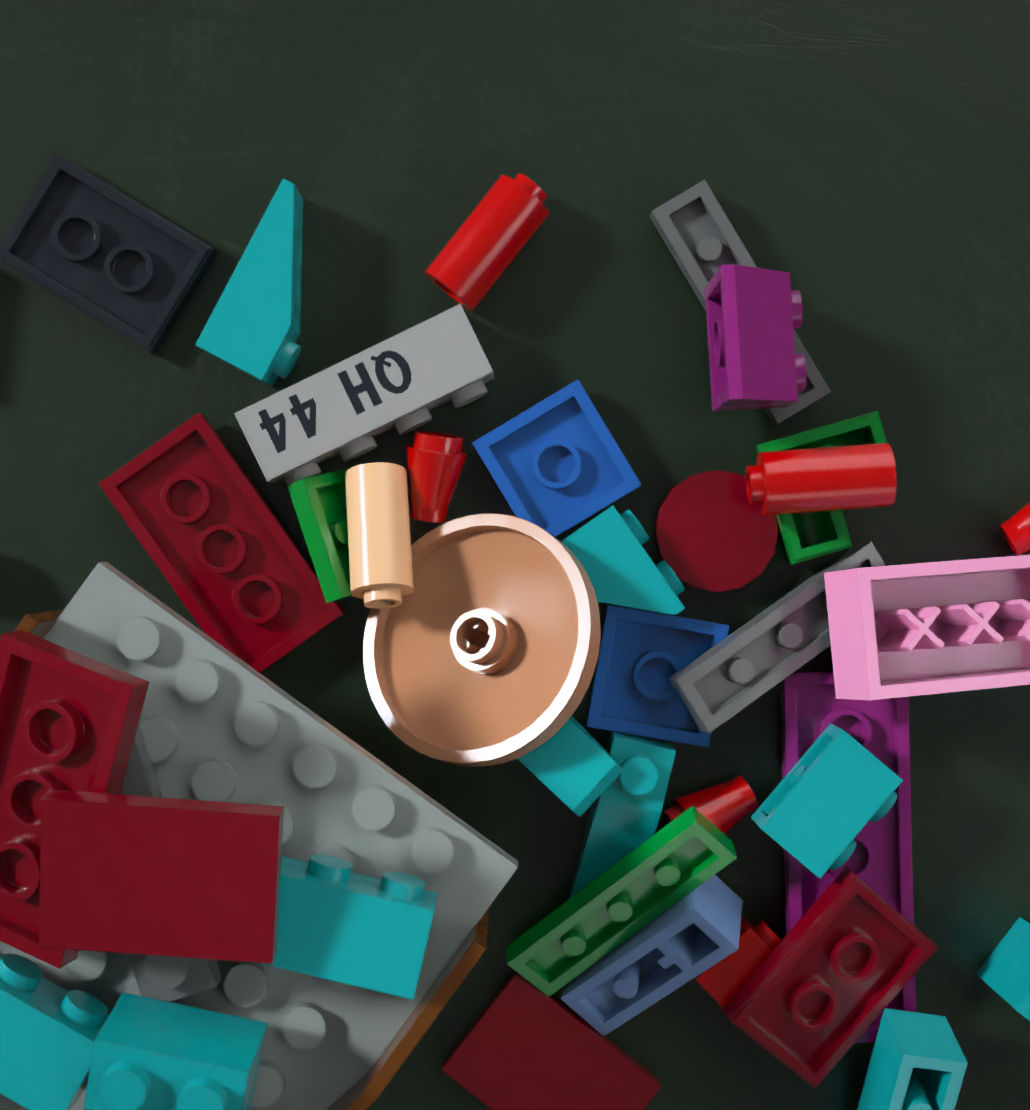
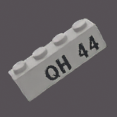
(367, 396)

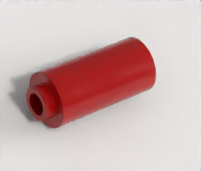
(489, 240)
(822, 479)

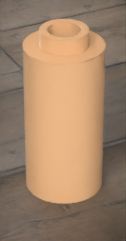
(379, 534)

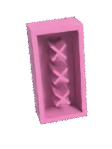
(929, 627)

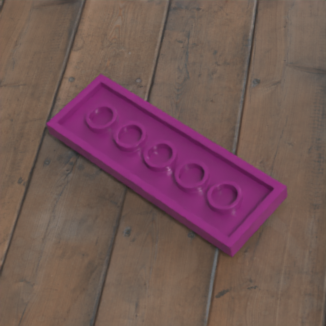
(882, 847)

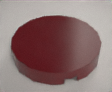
(714, 533)

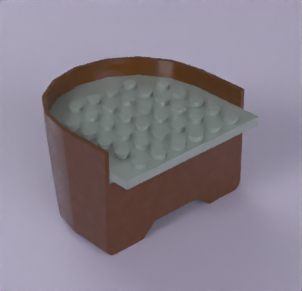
(241, 739)

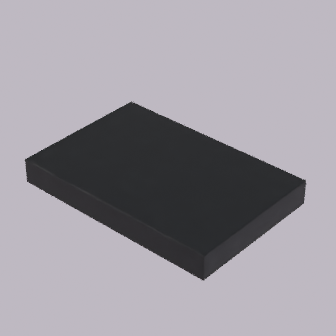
(105, 254)

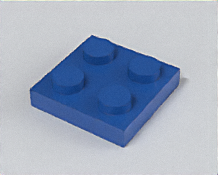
(557, 461)
(633, 672)

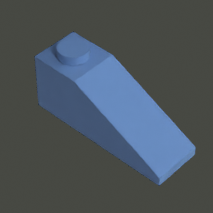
(658, 957)

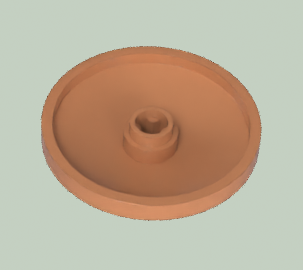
(486, 644)

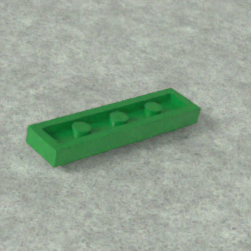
(621, 901)

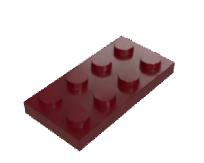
(220, 545)
(61, 728)

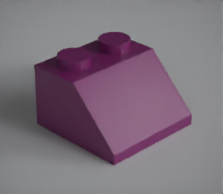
(753, 339)

